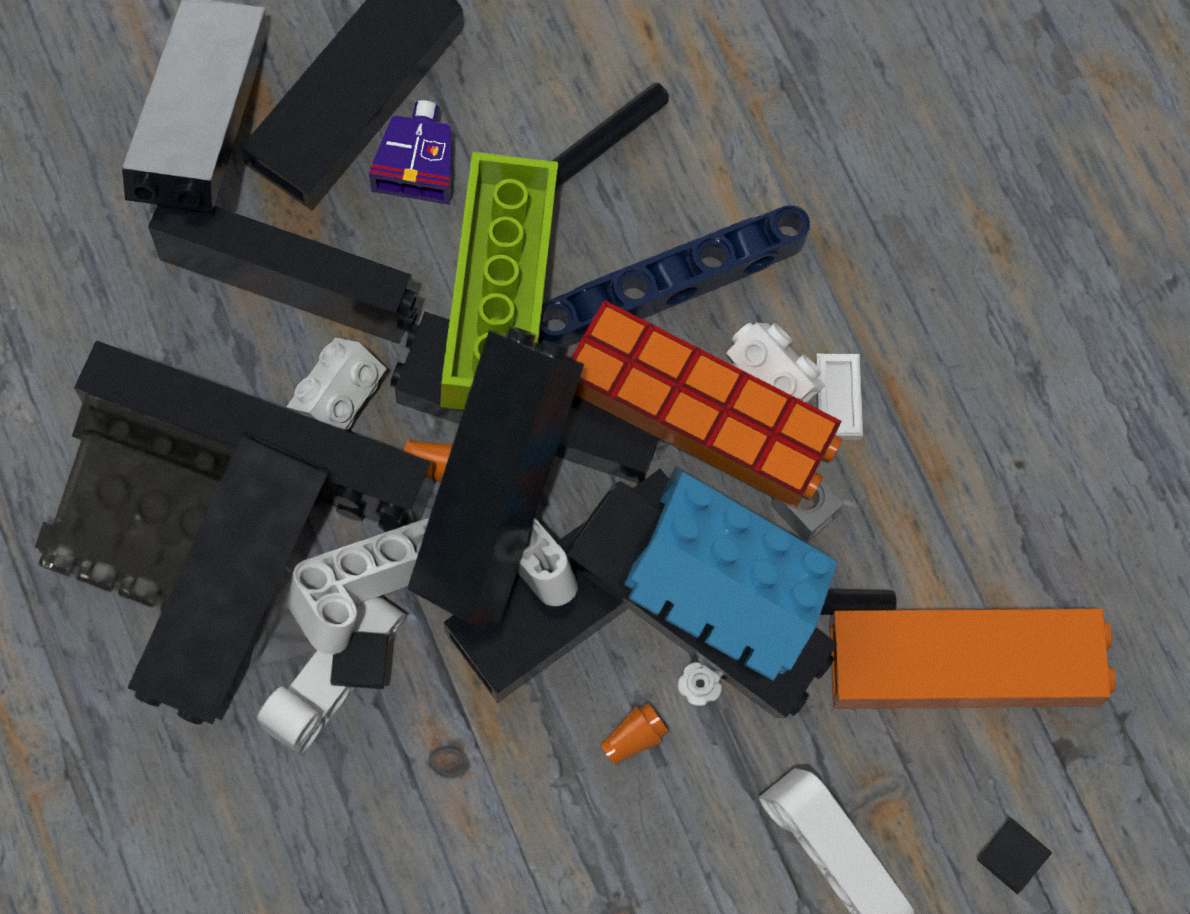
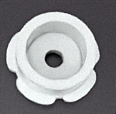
(694, 694)

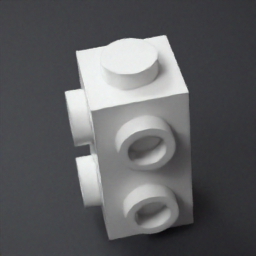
(767, 355)
(338, 384)

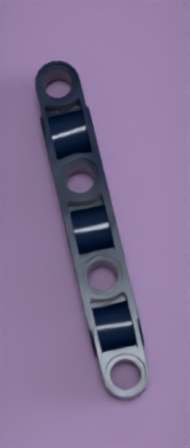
(680, 272)

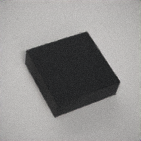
(361, 662)
(1014, 856)

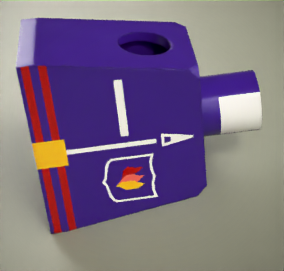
(415, 157)

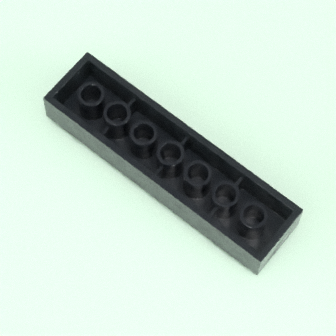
(361, 476)

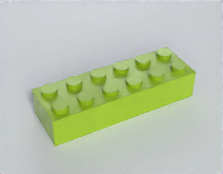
(498, 261)

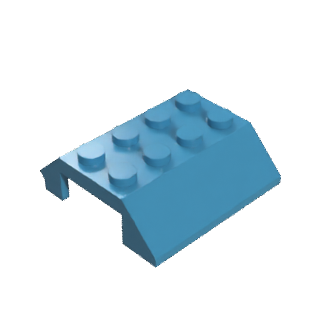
(733, 572)

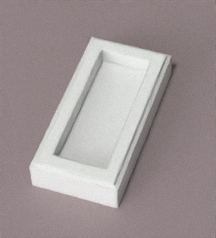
(842, 392)

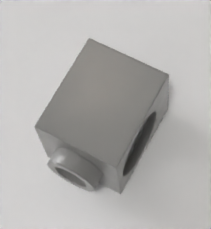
(812, 521)

